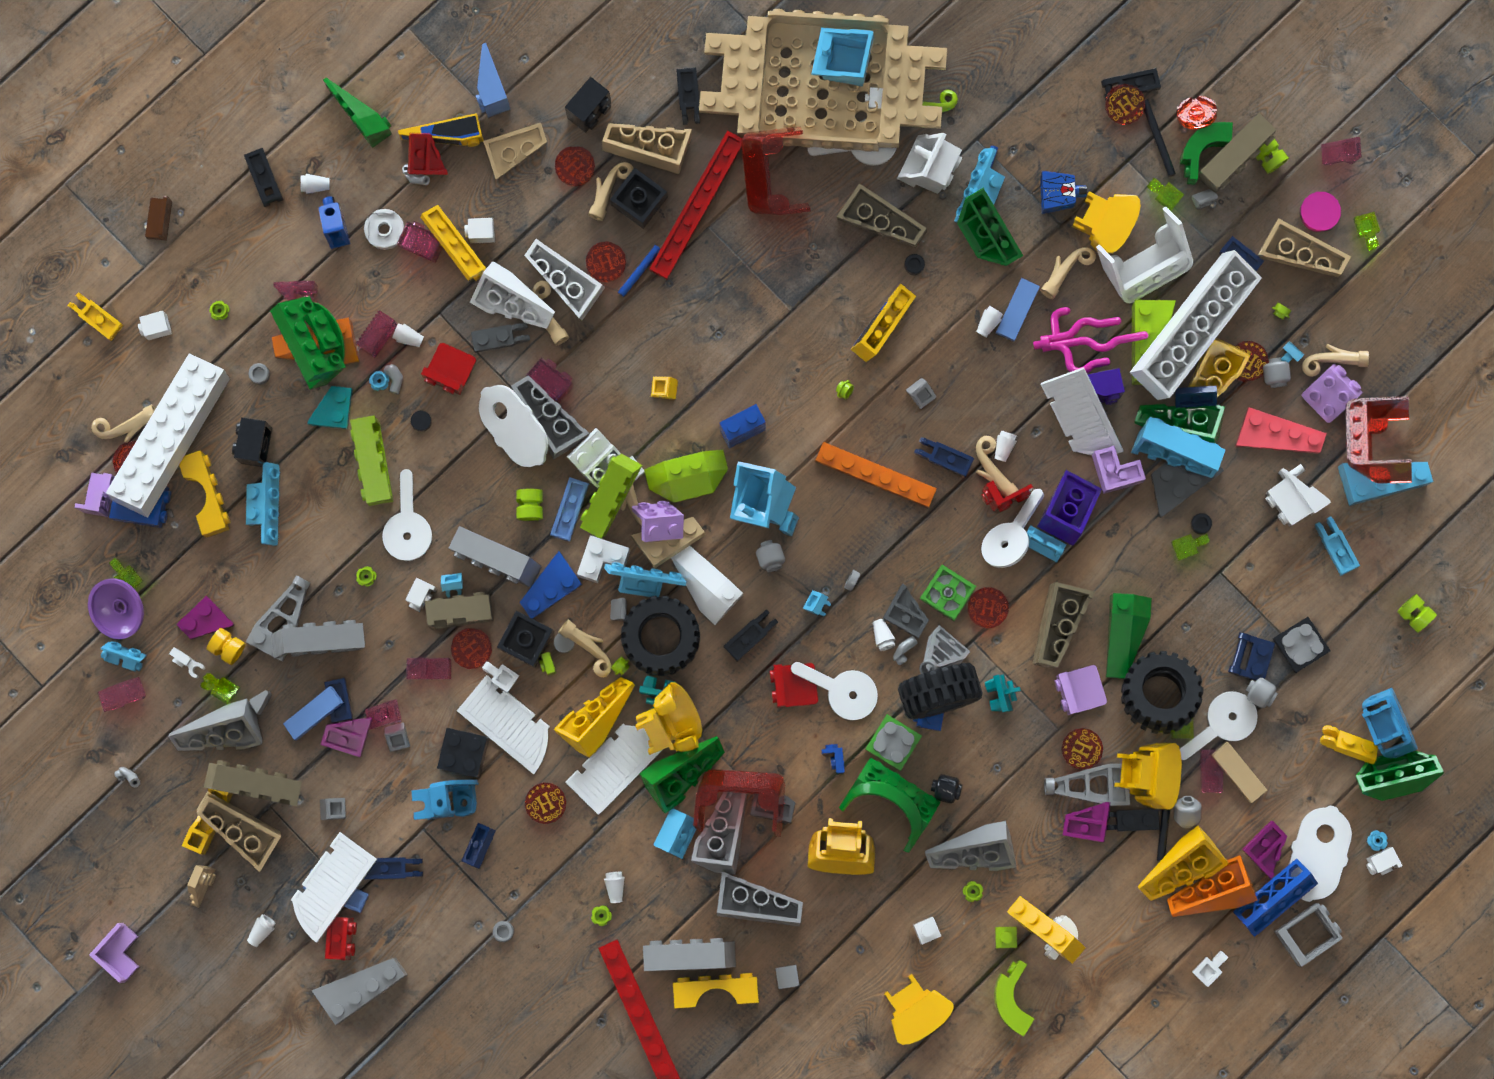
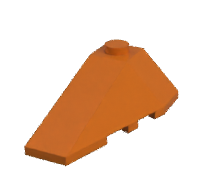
(351, 355)
(1222, 891)

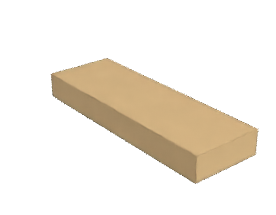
(1239, 772)

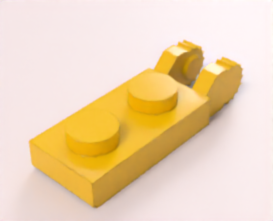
(97, 317)
(1349, 744)

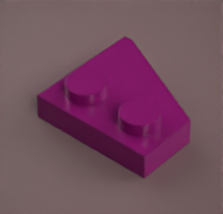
(204, 619)
(347, 736)
(1088, 823)
(1266, 848)

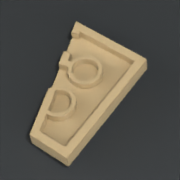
(514, 147)
(660, 551)
(199, 881)

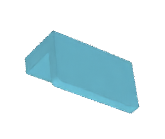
(676, 833)

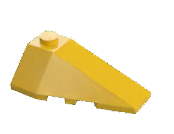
(1219, 366)
(591, 724)
(1187, 861)

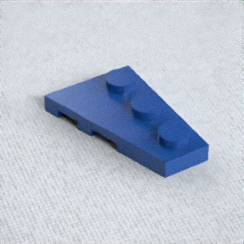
(550, 587)

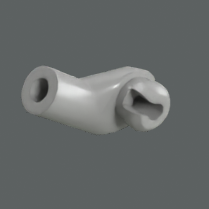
(902, 649)

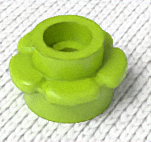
(214, 310)
(1281, 311)
(844, 389)
(366, 571)
(620, 666)
(973, 886)
(606, 915)

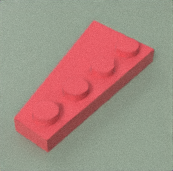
(1275, 433)

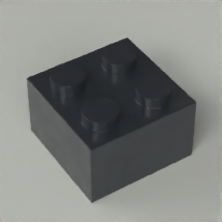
(588, 105)
(638, 198)
(252, 442)
(525, 639)
(463, 753)

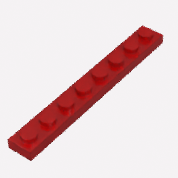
(696, 205)
(638, 1011)

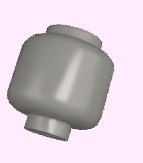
(1276, 373)
(770, 556)
(1261, 692)
(1187, 812)

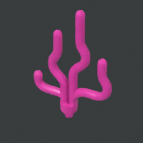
(1063, 341)

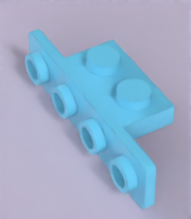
(984, 178)
(263, 504)
(643, 582)

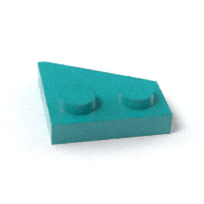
(333, 409)

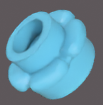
(373, 380)
(1371, 840)

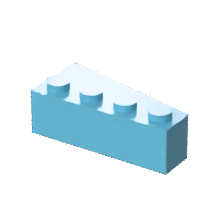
(1178, 447)
(1361, 489)

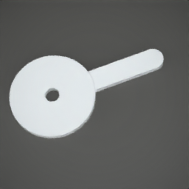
(869, 158)
(407, 522)
(1010, 533)
(840, 688)
(1221, 725)

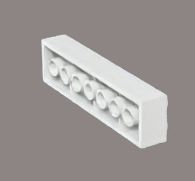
(1195, 325)
(168, 435)

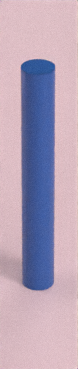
(639, 271)

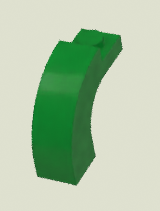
(1214, 135)

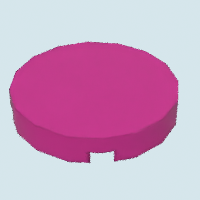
(1320, 211)

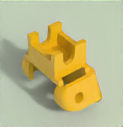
(1109, 220)
(671, 719)
(1153, 769)
(842, 849)
(917, 1012)

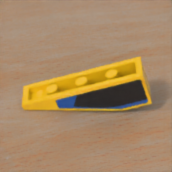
(454, 131)
(883, 323)

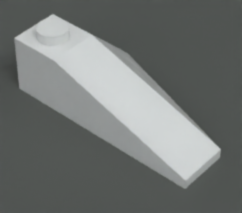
(505, 294)
(707, 586)

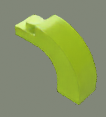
(1005, 1003)

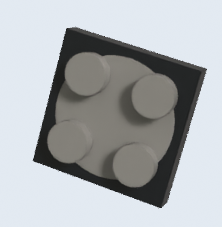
(1301, 644)

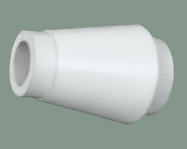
(314, 183)
(989, 320)
(407, 335)
(1004, 445)
(883, 636)
(614, 884)
(261, 929)

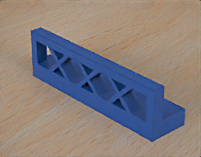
(1279, 900)

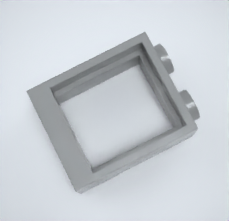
(1290, 945)

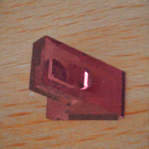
(1341, 151)
(290, 289)
(384, 714)

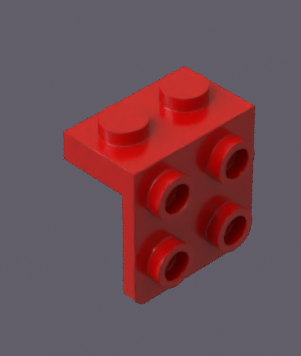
(449, 369)
(993, 497)
(792, 689)
(339, 939)

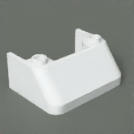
(1154, 265)

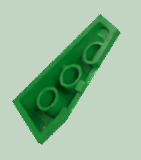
(366, 119)
(1200, 421)
(1127, 625)
(674, 775)

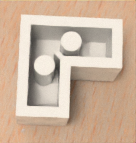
(599, 553)

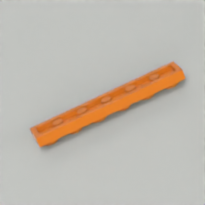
(875, 474)

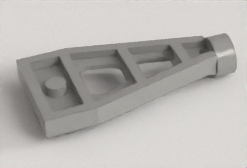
(260, 635)
(936, 656)
(1112, 772)

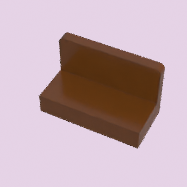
(158, 218)

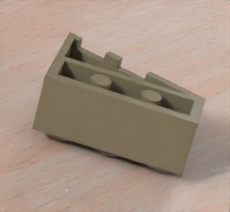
(458, 610)

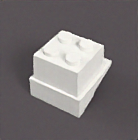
(930, 163)
(1294, 498)

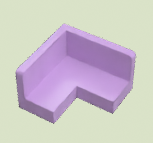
(1112, 474)
(97, 500)
(111, 953)

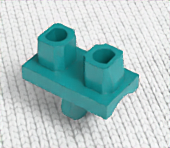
(999, 684)
(649, 688)

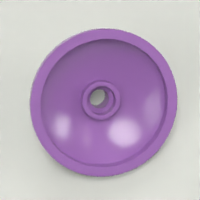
(108, 611)

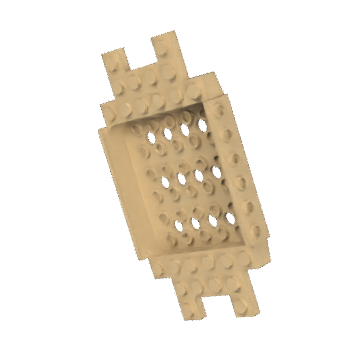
(753, 79)

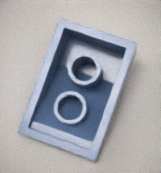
(491, 92)

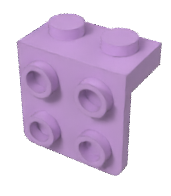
(1331, 393)
(659, 521)
(1080, 690)

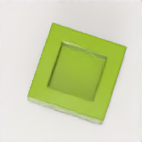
(547, 663)
(1005, 937)

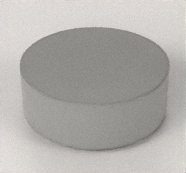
(259, 373)
(852, 580)
(563, 644)
(503, 931)

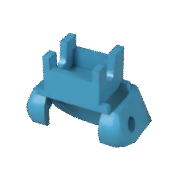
(1388, 724)
(438, 802)

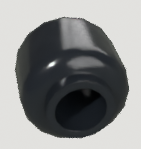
(946, 788)

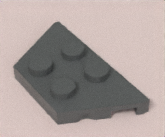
(1175, 485)

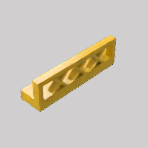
(453, 243)

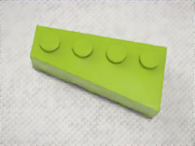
(1152, 318)
(372, 460)
(610, 495)

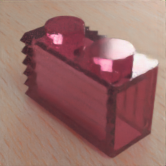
(420, 241)
(376, 334)
(550, 379)

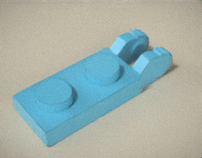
(1337, 547)

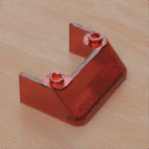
(755, 152)
(1371, 417)
(768, 786)

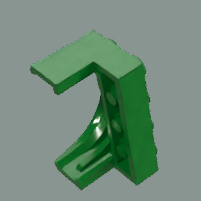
(314, 365)
(882, 782)

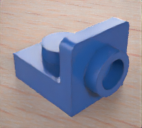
(932, 723)
(836, 762)

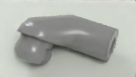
(415, 178)
(396, 377)
(132, 777)

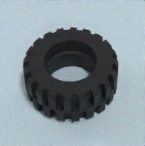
(660, 607)
(1173, 669)
(940, 691)

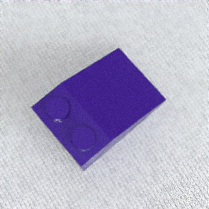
(1108, 385)
(1069, 508)

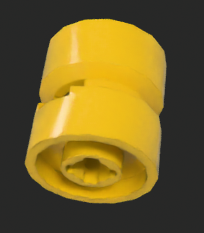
(227, 647)

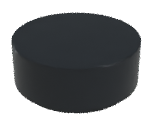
(914, 264)
(421, 420)
(1201, 523)

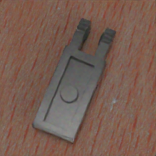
(498, 337)

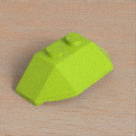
(687, 475)

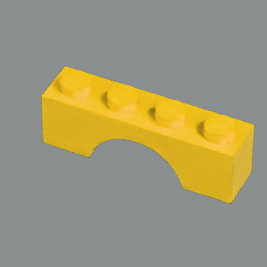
(211, 518)
(200, 833)
(1046, 929)
(742, 989)

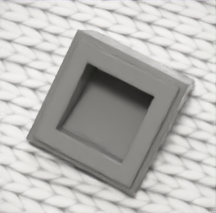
(1204, 198)
(921, 393)
(618, 609)
(260, 701)
(396, 737)
(332, 808)
(787, 977)

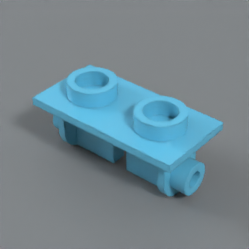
(1045, 544)
(131, 657)

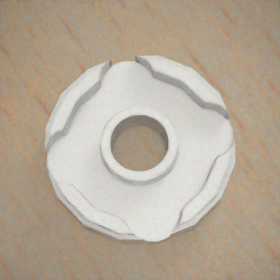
(379, 218)

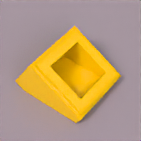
(664, 387)

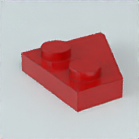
(423, 155)

